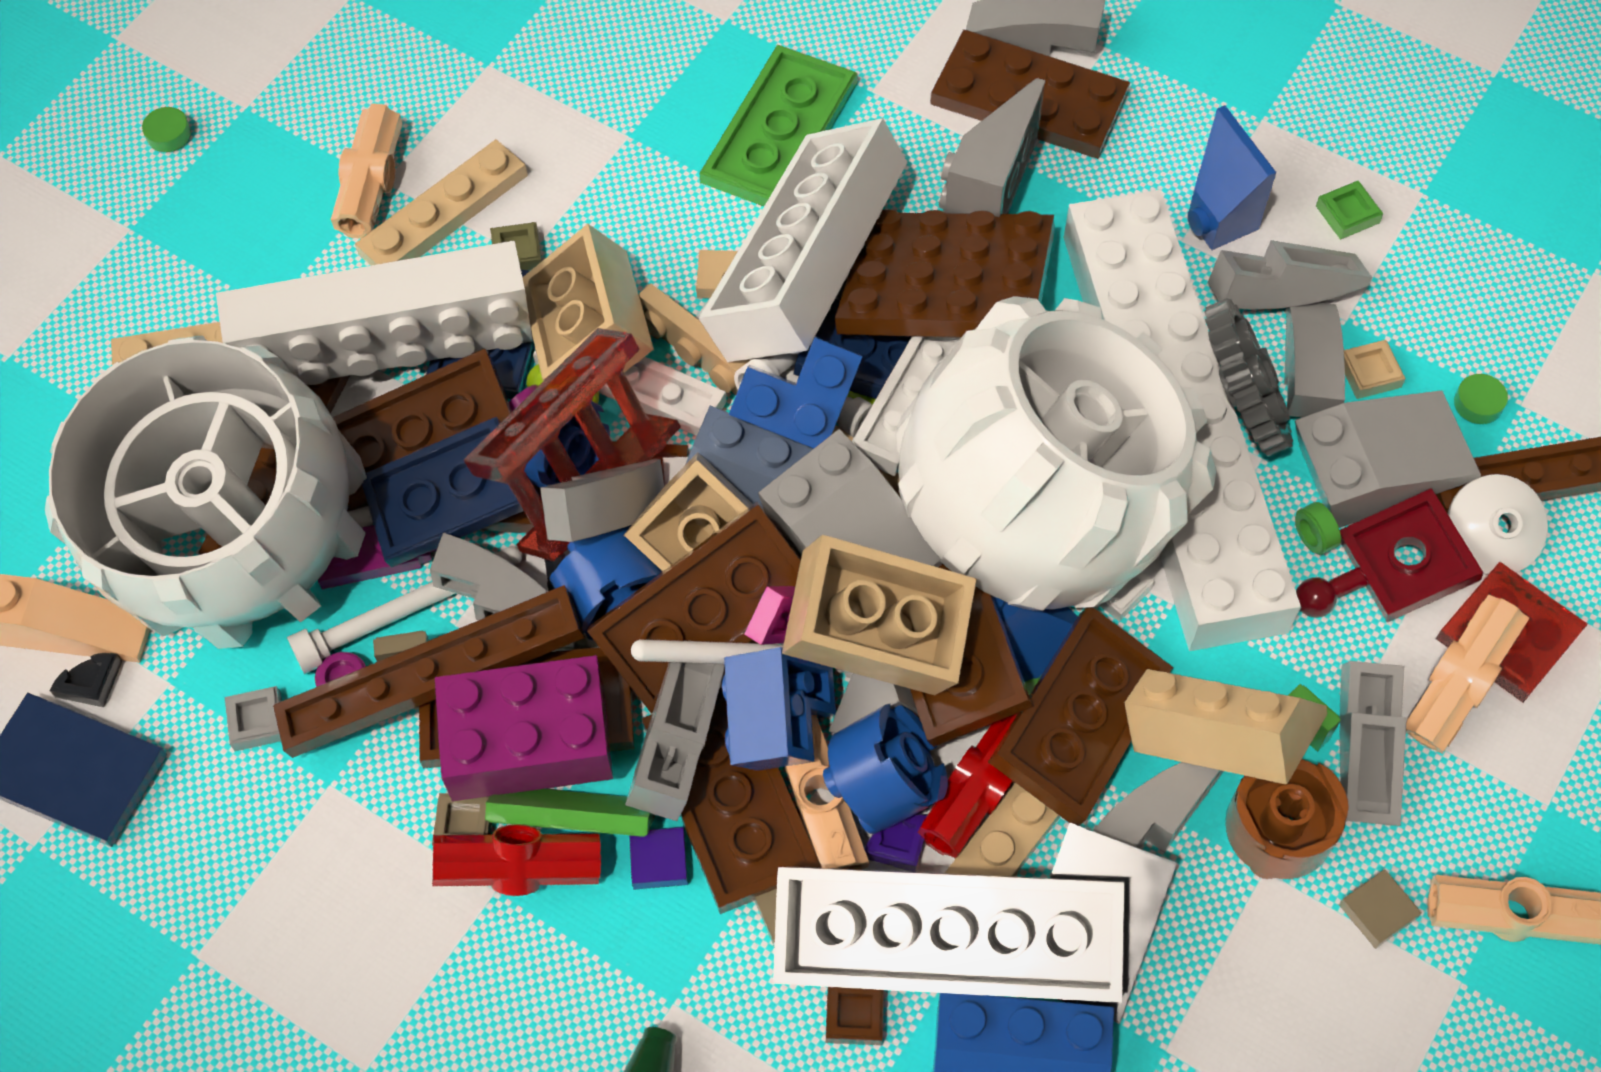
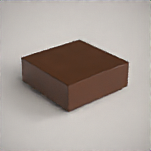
(854, 1016)

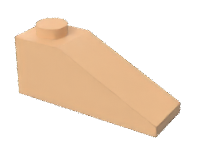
(66, 621)

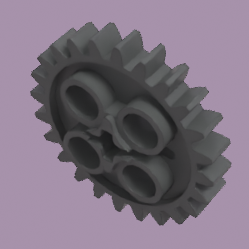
(1248, 377)

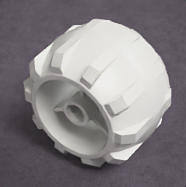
(171, 451)
(1051, 455)

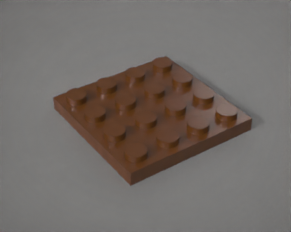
(943, 271)

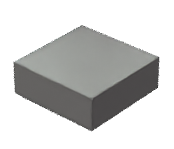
(252, 718)

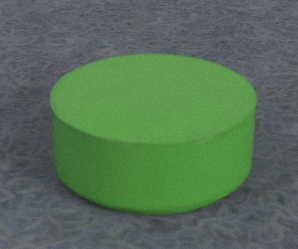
(166, 129)
(1480, 398)
(1317, 528)

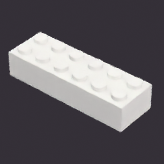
(804, 242)
(384, 313)
(950, 933)

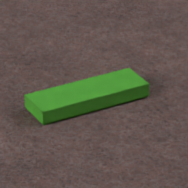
(569, 811)

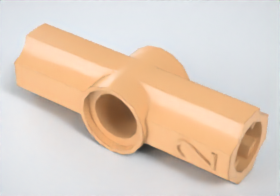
(366, 171)
(1465, 673)
(828, 825)
(1485, 908)

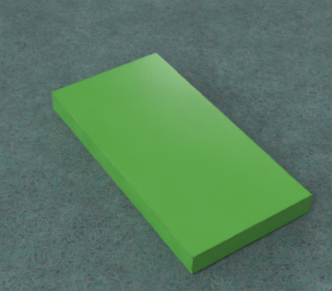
(786, 103)

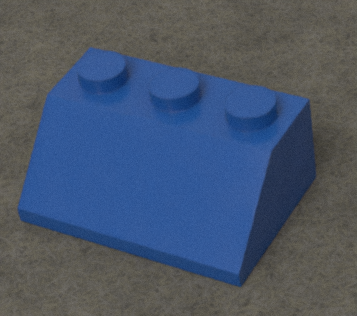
(1021, 1035)

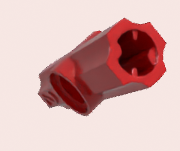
(971, 794)
(516, 860)

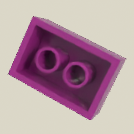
(522, 728)

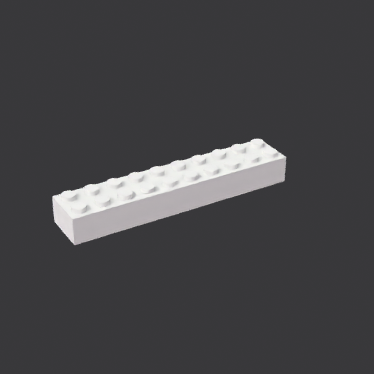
(1227, 558)

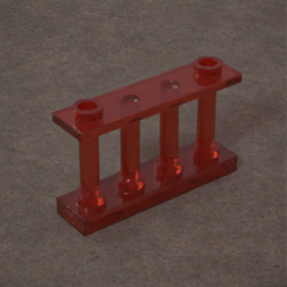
(548, 408)

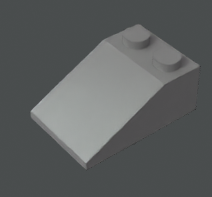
(993, 156)
(1383, 452)
(845, 498)

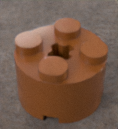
(1273, 843)

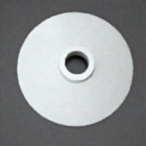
(1476, 517)

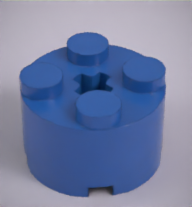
(602, 574)
(884, 768)

